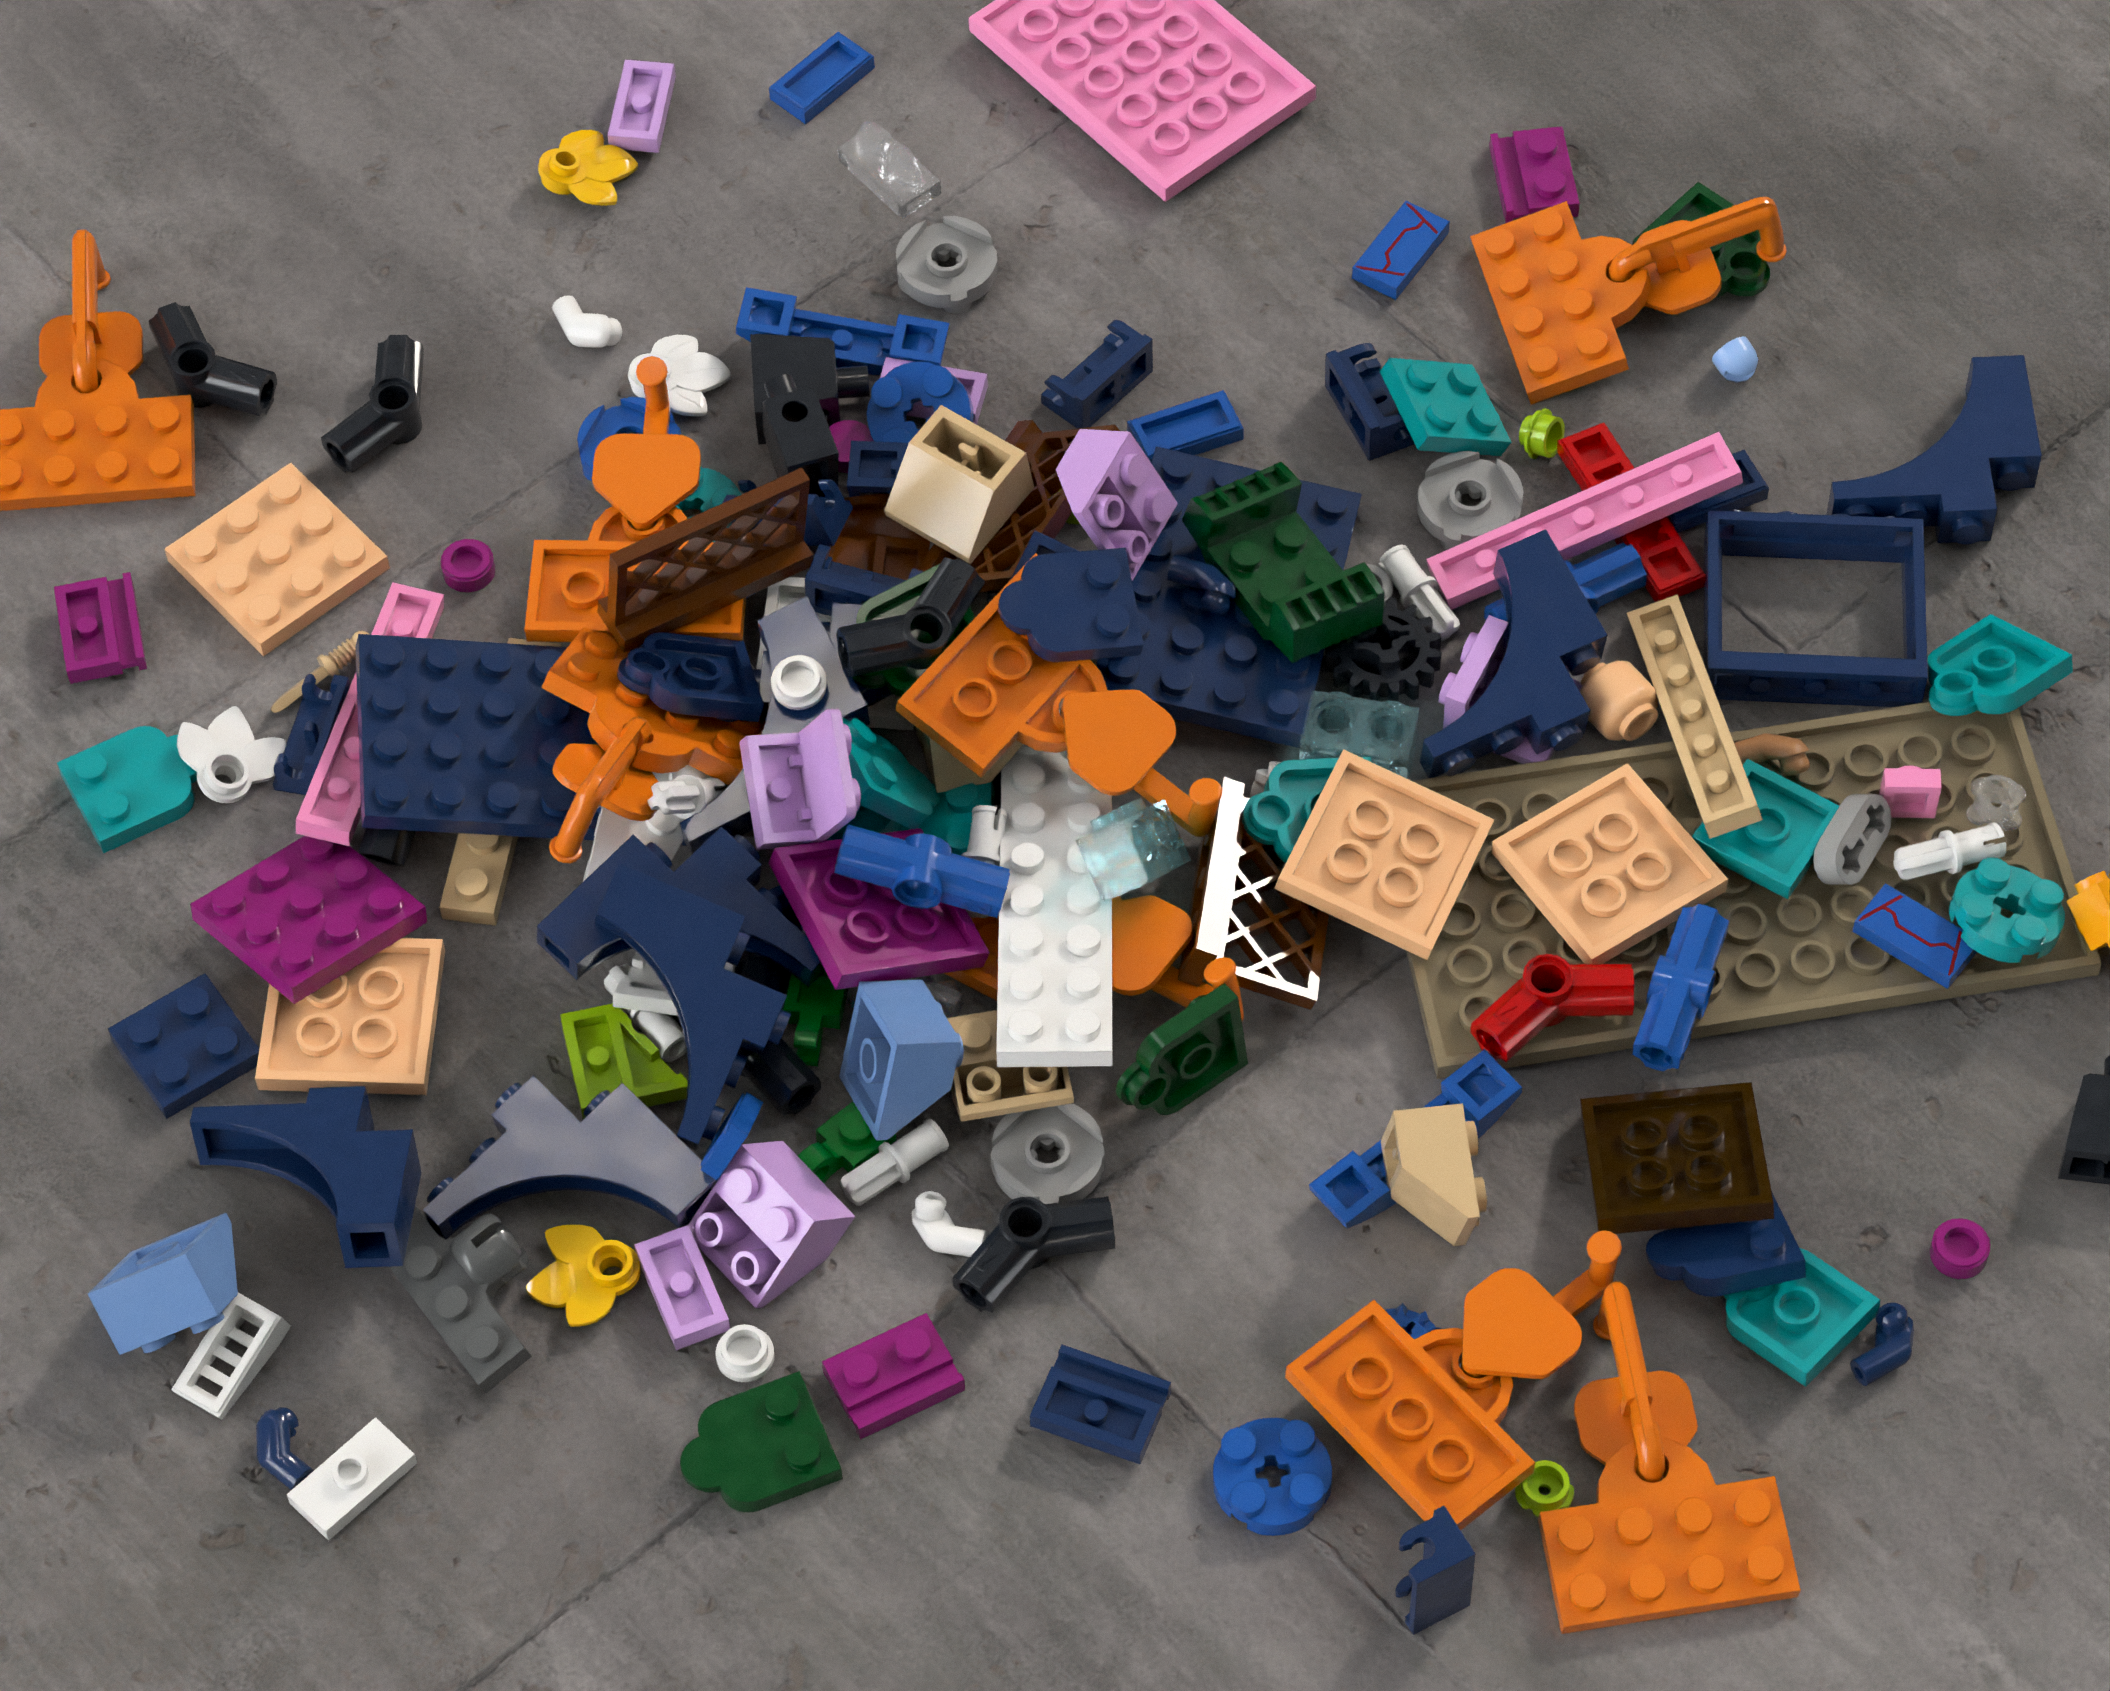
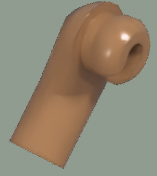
(1773, 747)

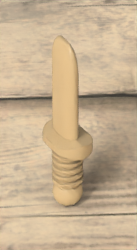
(328, 666)

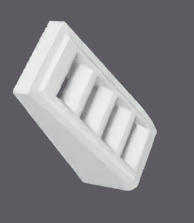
(260, 1348)

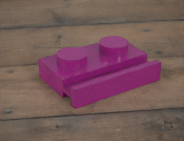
(1533, 172)
(99, 628)
(893, 1376)

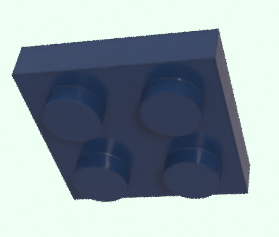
(185, 1045)

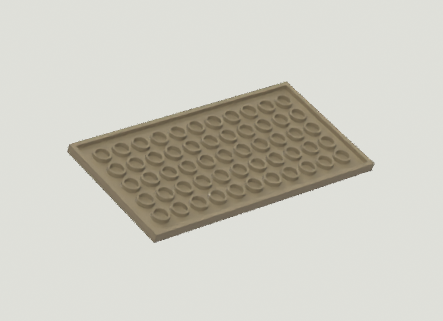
(1779, 954)

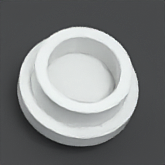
(798, 682)
(745, 1353)

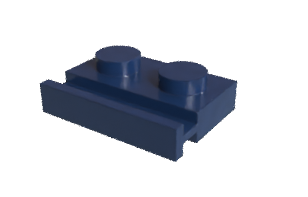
(1100, 1404)

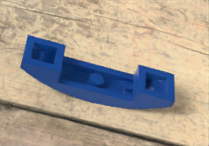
(854, 340)
(1358, 1185)

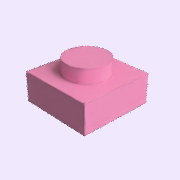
(1911, 791)

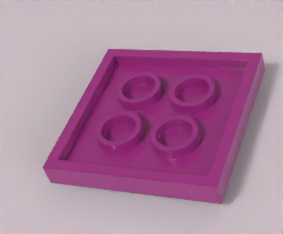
(308, 915)
(862, 926)

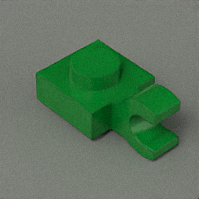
(812, 1011)
(841, 1143)

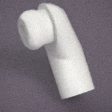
(585, 328)
(939, 1230)

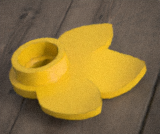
(585, 167)
(577, 1275)

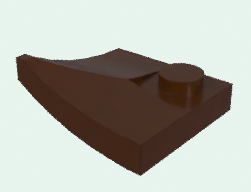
(876, 541)

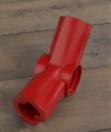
(1527, 1011)

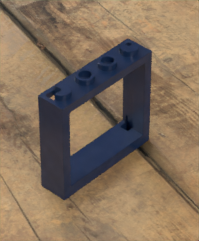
(1817, 677)

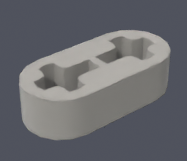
(1852, 839)

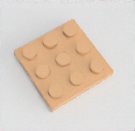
(277, 559)
(1384, 854)
(1609, 866)
(360, 1028)

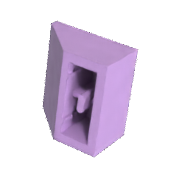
(1115, 492)
(768, 1221)

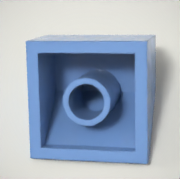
(898, 1054)
(169, 1287)

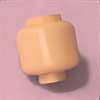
(1619, 700)

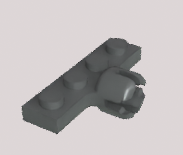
(456, 1291)

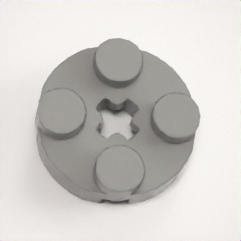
(953, 286)
(1465, 473)
(1078, 1162)

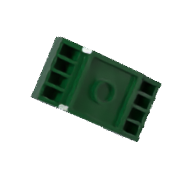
(1280, 567)

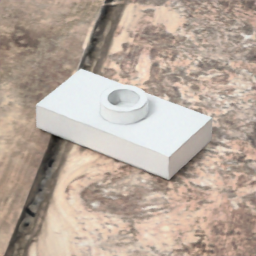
(352, 1478)

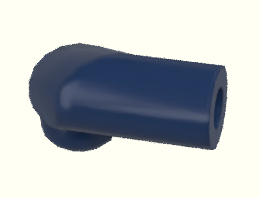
(1205, 578)
(1892, 1345)
(273, 1447)

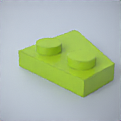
(611, 1052)

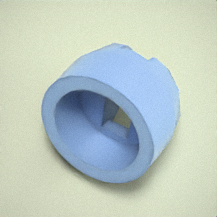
(1736, 360)

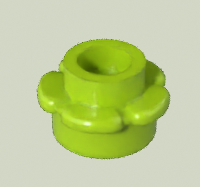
(1541, 433)
(1547, 1475)

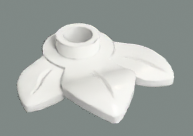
(688, 373)
(228, 750)

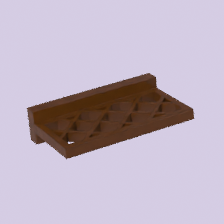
(1048, 515)
(706, 582)
(1212, 914)

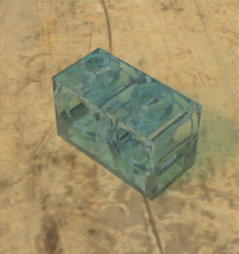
(1361, 728)
(1132, 847)

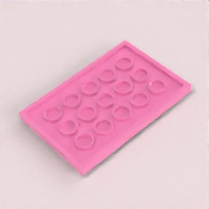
(1149, 80)

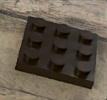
(1676, 1158)

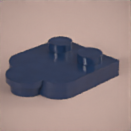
(1075, 606)
(694, 676)
(1728, 1255)

